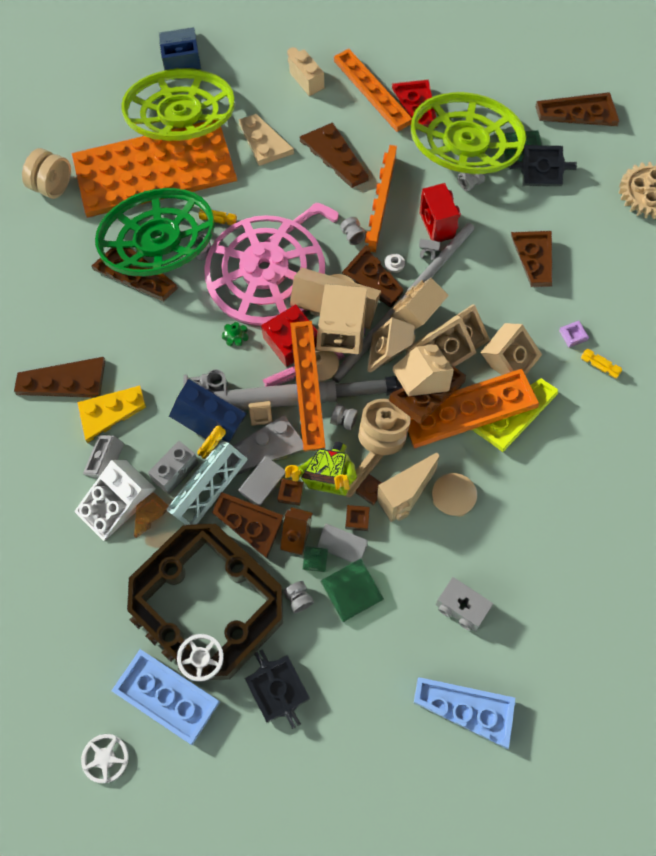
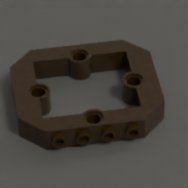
(176, 553)

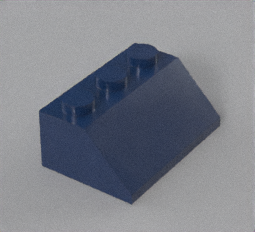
(204, 410)

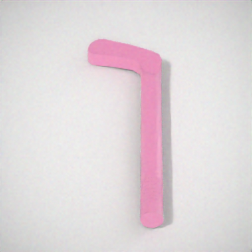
(316, 208)

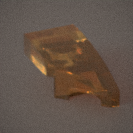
(147, 512)

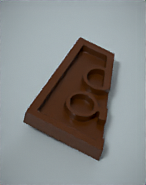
(535, 255)

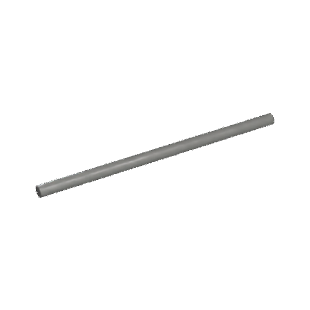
(430, 271)

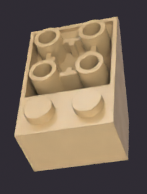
(342, 319)

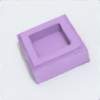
(574, 334)

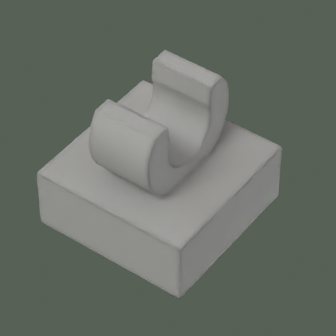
(429, 245)

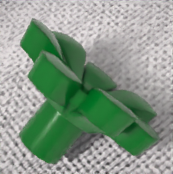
(235, 333)

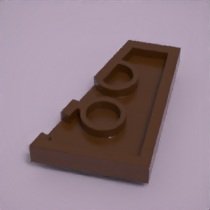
(369, 272)
(249, 521)

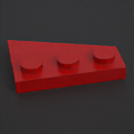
(412, 95)

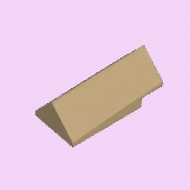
(309, 290)
(457, 337)

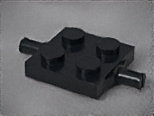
(543, 165)
(277, 689)

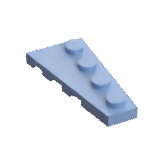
(473, 709)

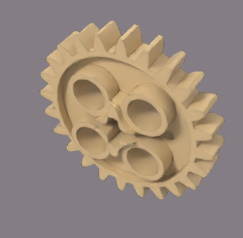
(639, 189)

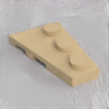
(263, 140)

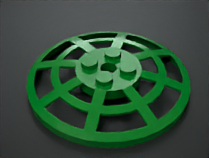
(145, 234)

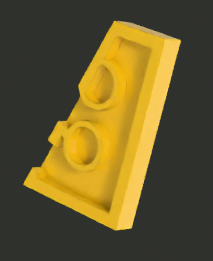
(107, 410)

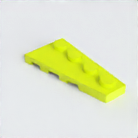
(505, 431)

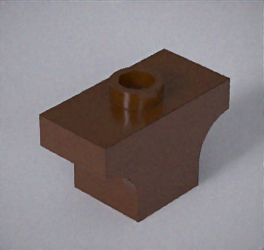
(295, 530)

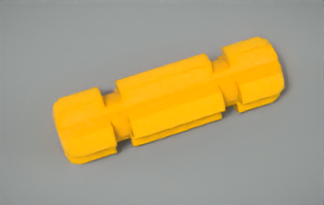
(219, 217)
(601, 363)
(211, 442)

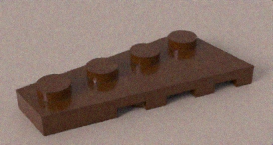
(157, 286)
(422, 406)

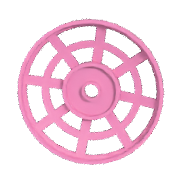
(249, 266)

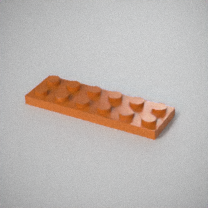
(475, 407)

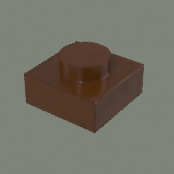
(369, 489)
(290, 492)
(357, 518)

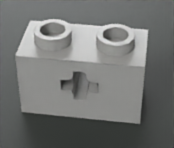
(173, 467)
(454, 596)

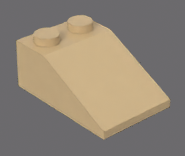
(402, 491)

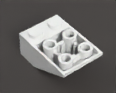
(113, 498)

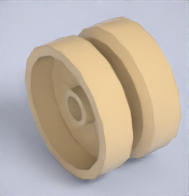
(46, 173)
(383, 427)

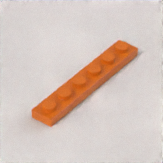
(373, 90)
(379, 204)
(307, 386)

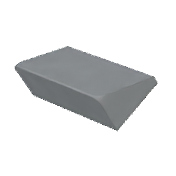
(105, 450)
(262, 481)
(342, 543)

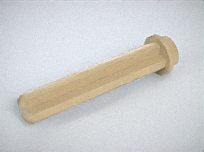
(363, 470)

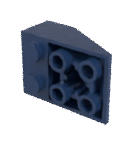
(179, 49)

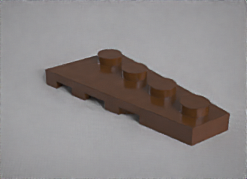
(584, 109)
(336, 153)
(63, 380)

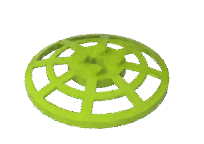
(178, 109)
(468, 137)

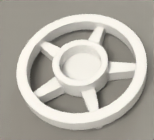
(200, 657)
(104, 758)

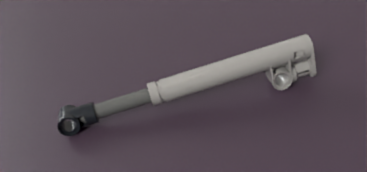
(287, 394)

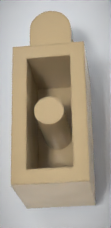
(305, 71)

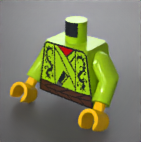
(326, 471)

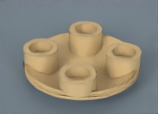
(454, 494)

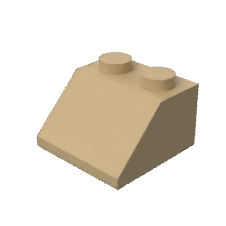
(390, 342)
(511, 350)
(424, 371)

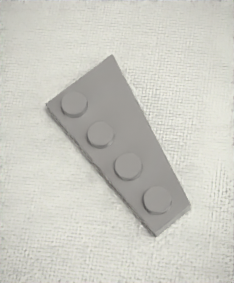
(274, 440)

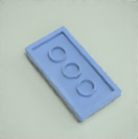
(166, 696)

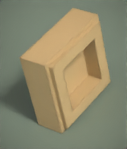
(260, 413)

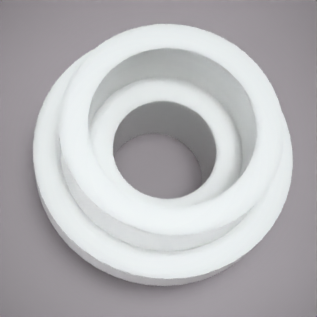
(394, 267)

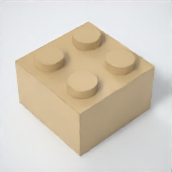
(419, 303)

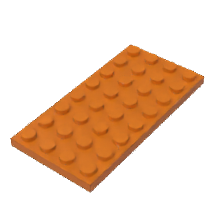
(143, 163)

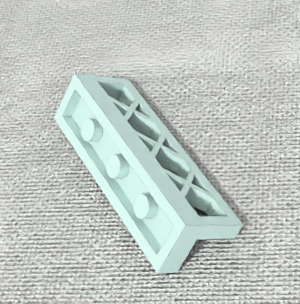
(201, 478)

